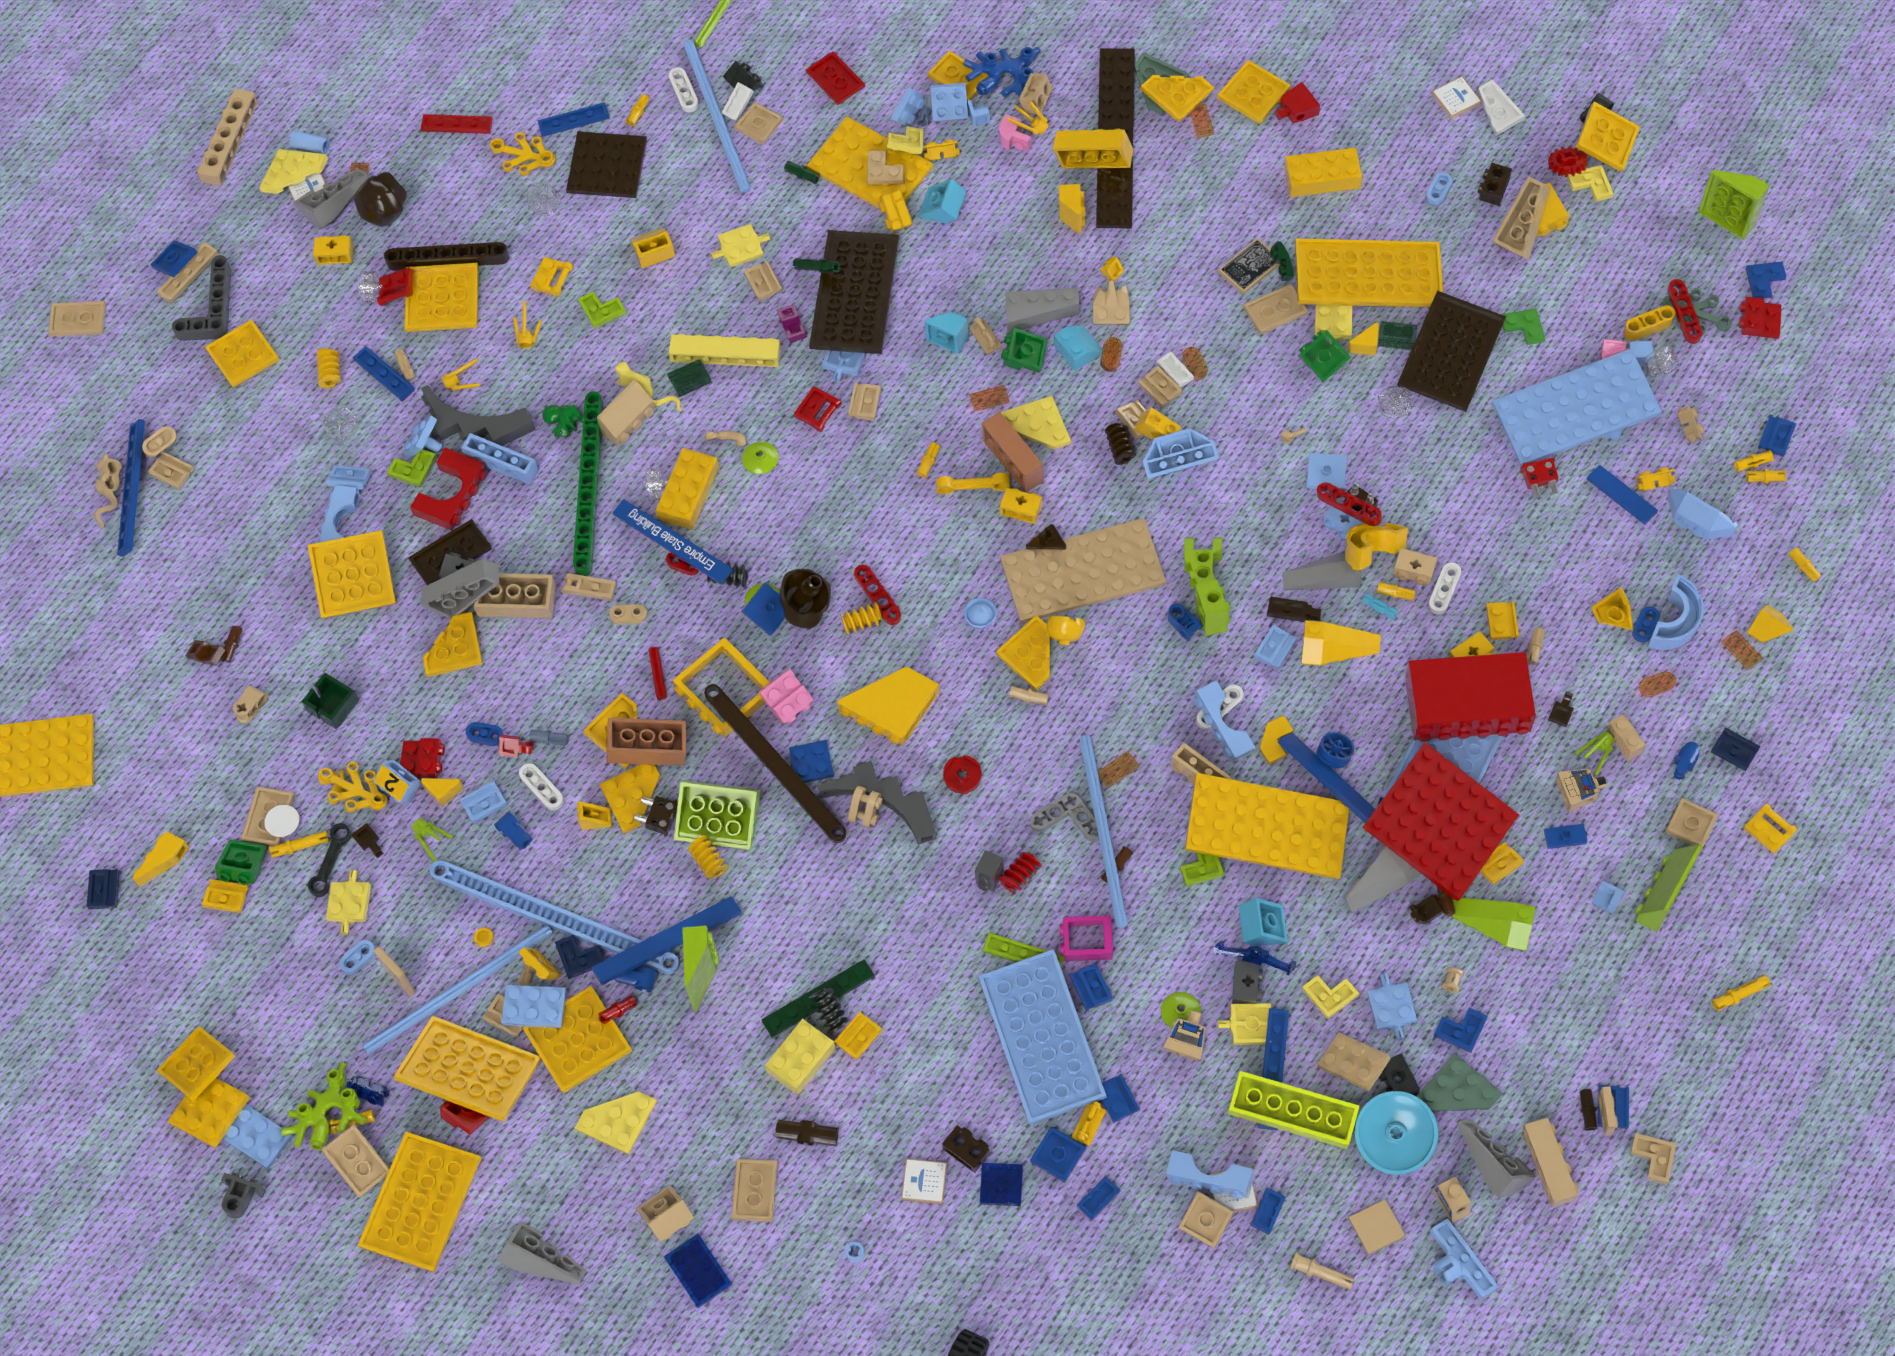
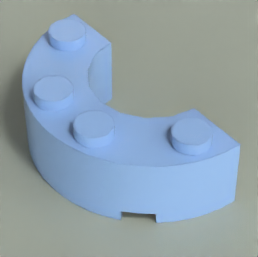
(1691, 609)

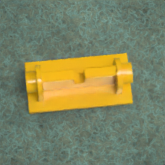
(947, 148)
(1663, 478)
(1089, 1123)

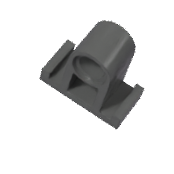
(239, 1192)

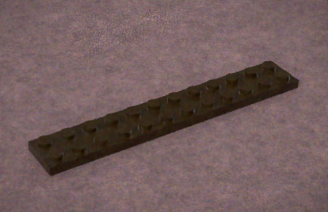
(1115, 112)

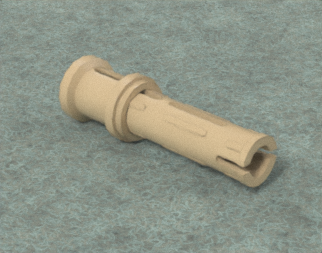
(1311, 1268)

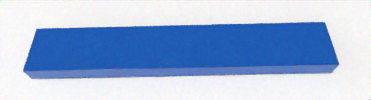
(1275, 1050)

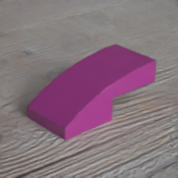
(791, 323)

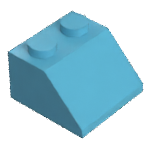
(943, 202)
(947, 331)
(1076, 346)
(1262, 923)

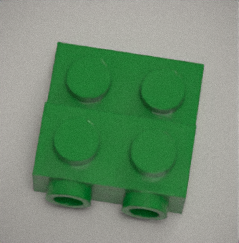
(1024, 350)
(1323, 355)
(240, 862)

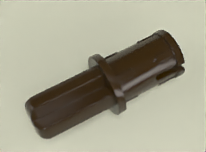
(1588, 1109)

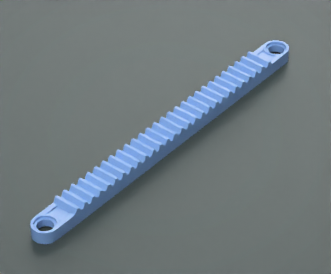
(544, 913)

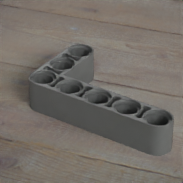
(219, 287)

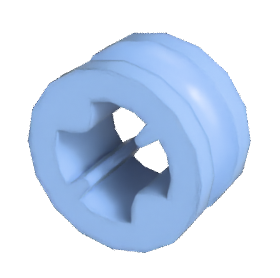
(860, 1252)

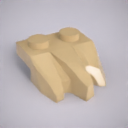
(1111, 306)

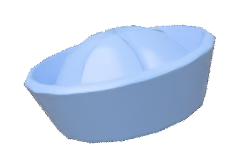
(980, 612)

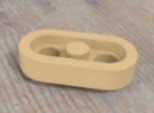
(627, 615)

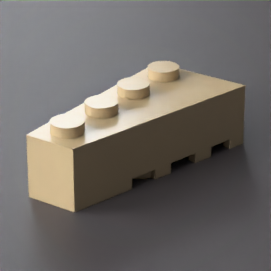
(1523, 219)

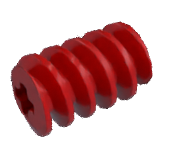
(1018, 871)

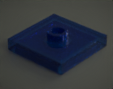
(1001, 1184)

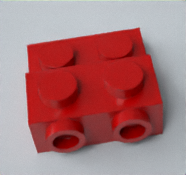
(1760, 318)
(423, 757)
(462, 1117)

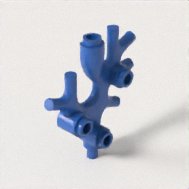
(994, 70)

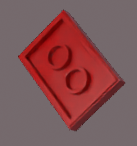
(835, 78)

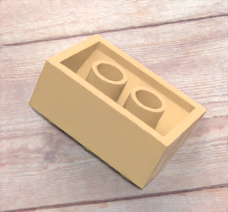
(625, 413)

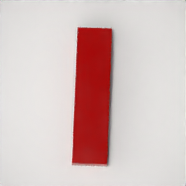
(456, 124)

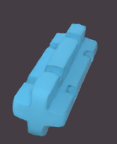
(1379, 606)

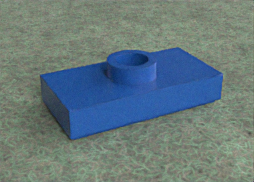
(1565, 836)
(1098, 1198)
(1267, 1211)

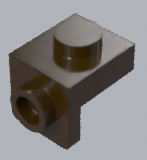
(1426, 910)

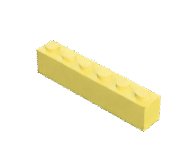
(725, 350)

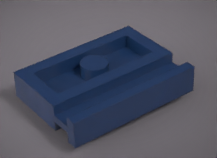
(1735, 749)
(103, 889)

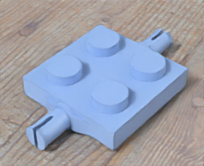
(843, 363)
(1392, 1006)

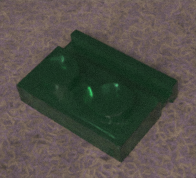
(1397, 335)
(689, 378)

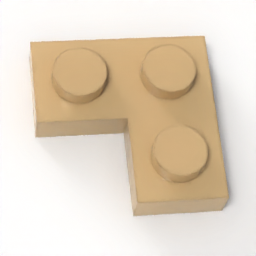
(880, 172)
(1658, 1152)

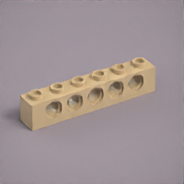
(227, 137)

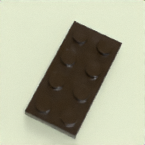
(464, 540)

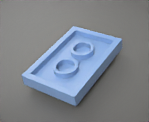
(534, 1006)
(256, 1137)

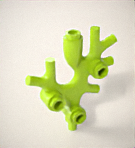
(307, 1116)

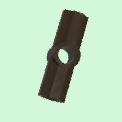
(806, 1132)

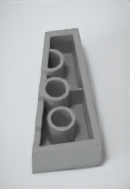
(1040, 306)
(460, 589)

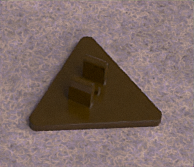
(1047, 539)

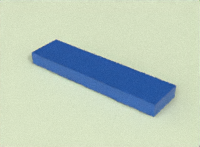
(573, 119)
(383, 373)
(1622, 494)

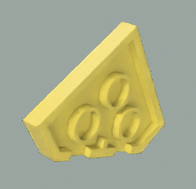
(291, 168)
(1039, 422)
(617, 1121)

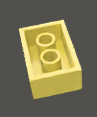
(800, 1057)

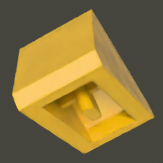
(1365, 342)
(442, 789)
(593, 816)

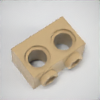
(1036, 90)

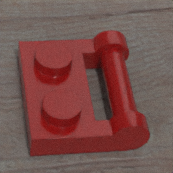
(393, 282)
(813, 404)

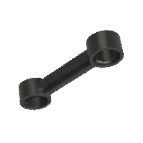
(329, 860)

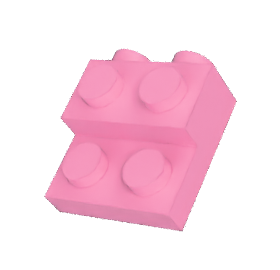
(786, 697)

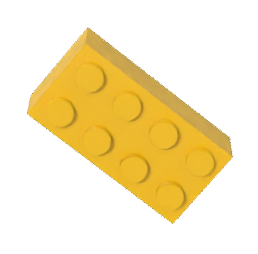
(1093, 149)
(1323, 172)
(687, 488)

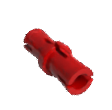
(617, 1009)

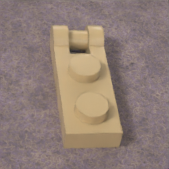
(589, 587)

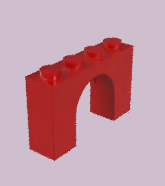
(448, 512)

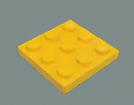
(1253, 92)
(1607, 136)
(242, 353)
(196, 1063)
(210, 1113)

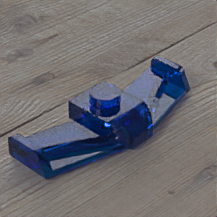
(1255, 955)

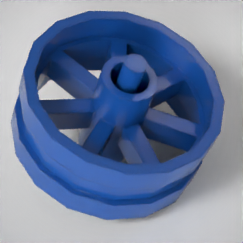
(1338, 746)

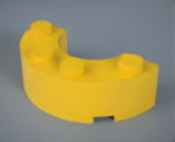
(1365, 539)

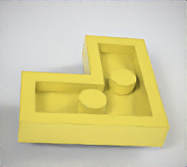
(910, 142)
(1595, 180)
(1328, 1000)

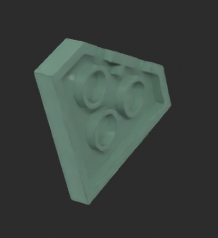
(1148, 66)
(1458, 1089)

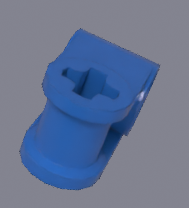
(1184, 624)

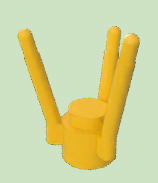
(1038, 125)
(525, 338)
(451, 379)

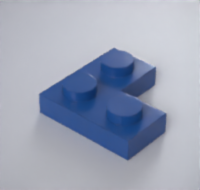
(1760, 276)
(1464, 1034)

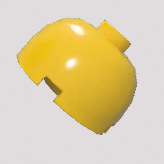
(1065, 629)

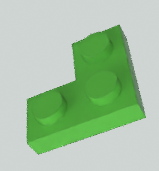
(1528, 322)

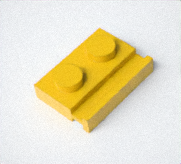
(1502, 620)
(1501, 863)
(225, 896)
(543, 967)
(858, 1036)

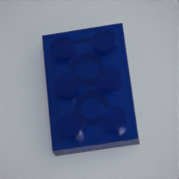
(698, 1270)

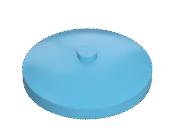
(1396, 1132)

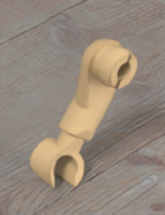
(725, 435)

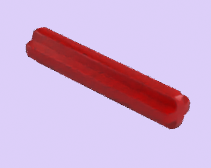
(657, 673)

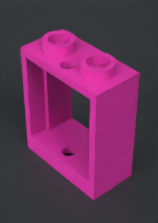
(1087, 954)

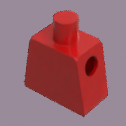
(1298, 104)

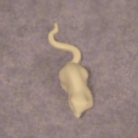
(107, 484)

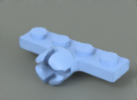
(1460, 1261)

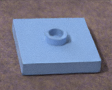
(1327, 469)

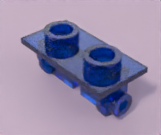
(374, 1095)

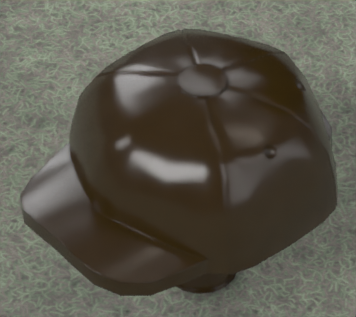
(380, 199)
(804, 597)

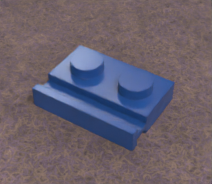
(1777, 435)
(1091, 987)
(1119, 1099)
(1621, 1107)

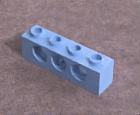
(500, 458)

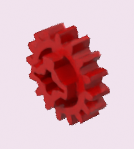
(1567, 161)

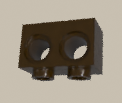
(1494, 184)
(962, 1152)

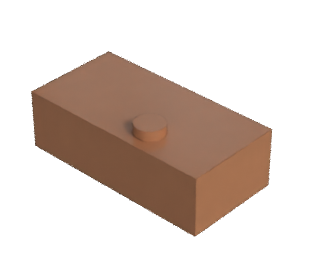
(1012, 452)
(646, 741)

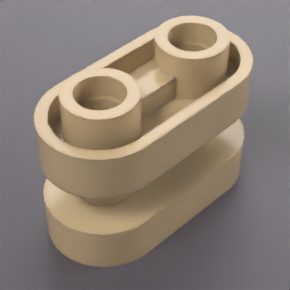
(159, 442)
(873, 802)

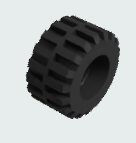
(969, 1344)

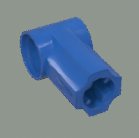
(511, 828)
(640, 978)

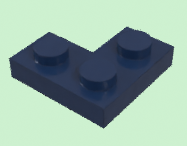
(577, 962)

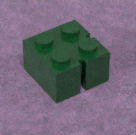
(334, 702)

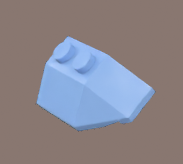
(1178, 452)
(1698, 515)

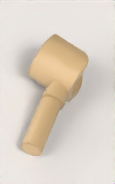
(1288, 436)

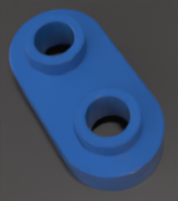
(1645, 625)
(485, 734)

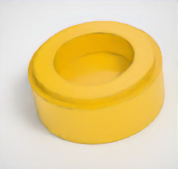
(483, 937)

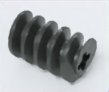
(738, 576)
(830, 1009)

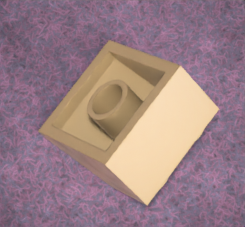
(665, 1213)

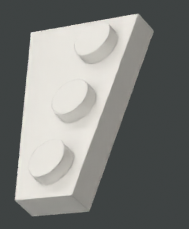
(1499, 107)

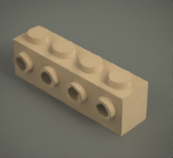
(1189, 762)
(1550, 1162)

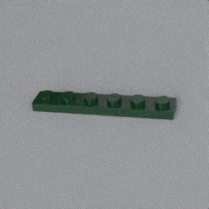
(802, 1006)

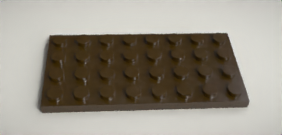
(856, 299)

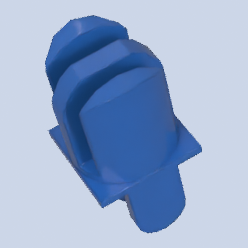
(1686, 759)

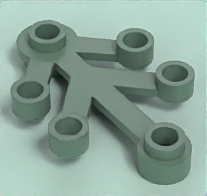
(1702, 314)

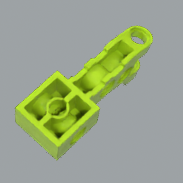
(1208, 594)

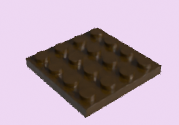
(606, 164)

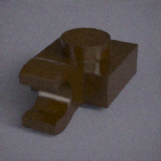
(1562, 711)
(366, 839)

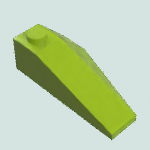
(1501, 920)

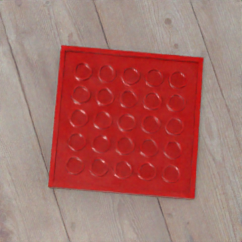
(1440, 821)

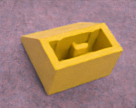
(1072, 206)
(653, 247)

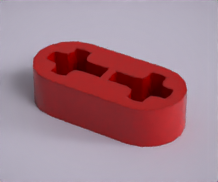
(680, 566)

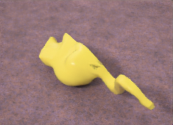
(626, 376)

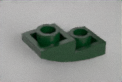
(1281, 256)

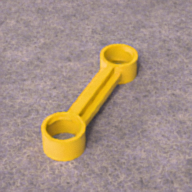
(948, 485)

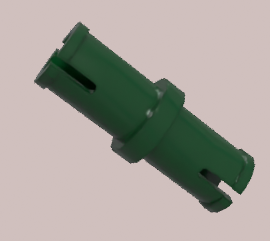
(801, 172)

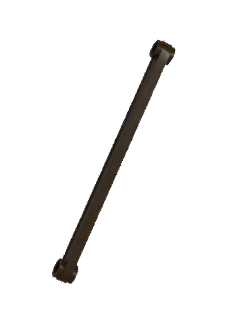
(775, 763)

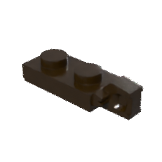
(1292, 610)

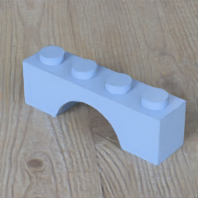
(342, 502)
(1234, 743)
(1234, 1181)

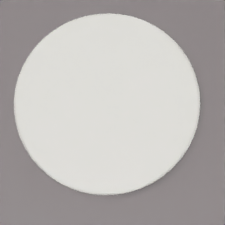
(281, 820)

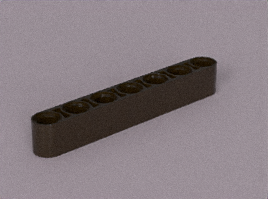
(454, 252)

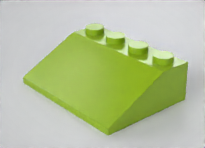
(1733, 201)
(718, 811)
(1667, 886)
(699, 962)

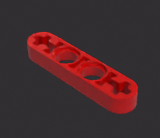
(1684, 311)
(1351, 501)
(878, 594)

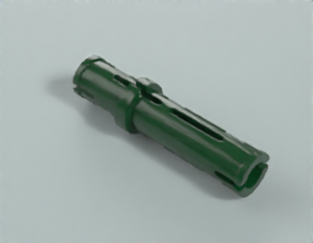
(821, 265)

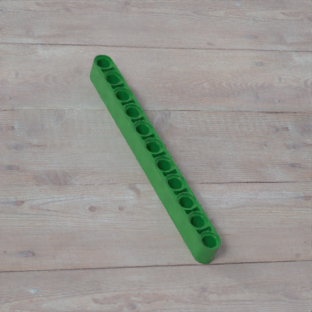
(588, 491)

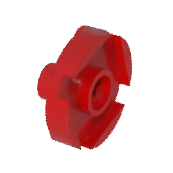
(962, 764)

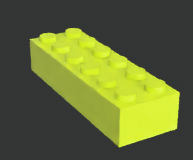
(1293, 1110)

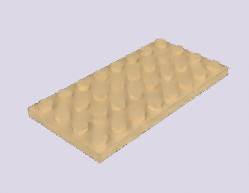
(1087, 572)

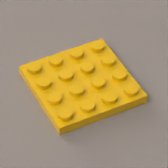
(443, 298)
(352, 574)
(582, 1044)

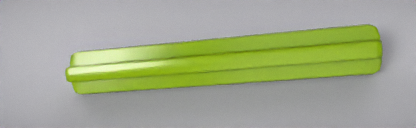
(711, 22)

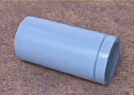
(309, 142)

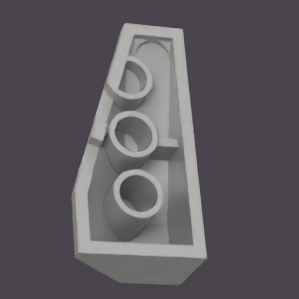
(327, 203)
(1323, 574)
(1382, 878)
(532, 1255)

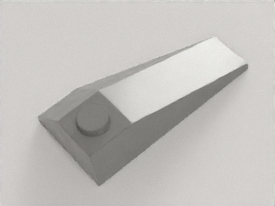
(1497, 1168)

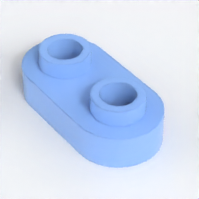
(1438, 189)
(357, 957)

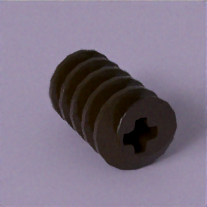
(1120, 443)

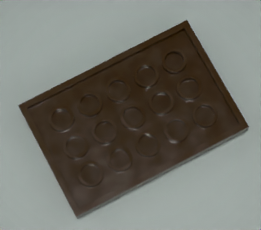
(1451, 351)

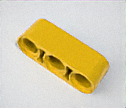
(1654, 317)

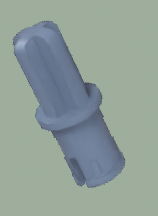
(925, 111)
(548, 737)

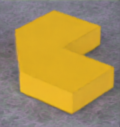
(1273, 732)

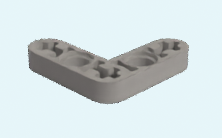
(1072, 811)

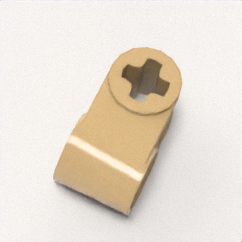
(249, 704)

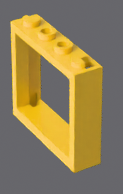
(694, 703)

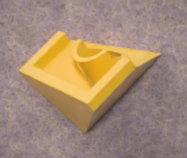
(1614, 610)
(1769, 625)

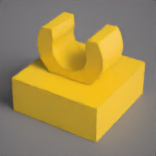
(1112, 269)

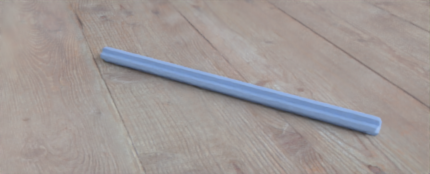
(717, 116)
(1103, 831)
(456, 990)

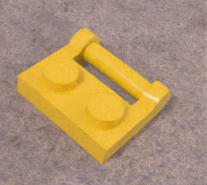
(546, 274)
(1768, 834)

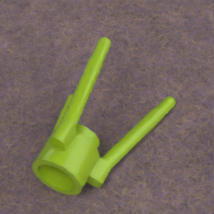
(1602, 743)
(424, 829)

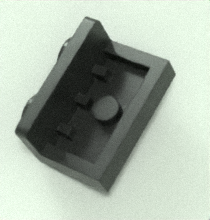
(741, 73)

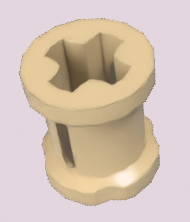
(1454, 973)

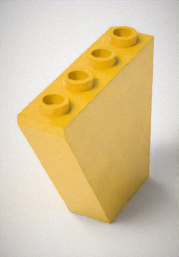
(891, 704)

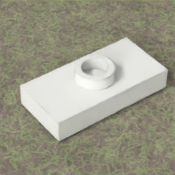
(737, 102)
(1175, 369)

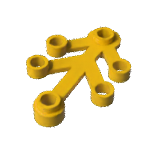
(524, 155)
(353, 790)

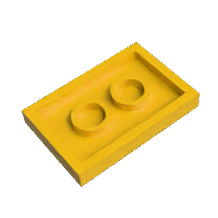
(951, 70)

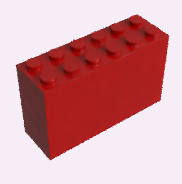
(1470, 696)

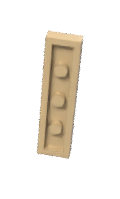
(177, 285)

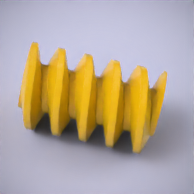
(328, 368)
(860, 619)
(704, 857)

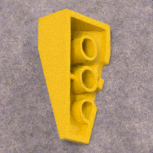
(1332, 643)

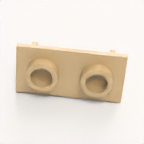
(985, 336)
(1689, 416)

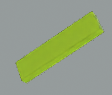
(1012, 949)

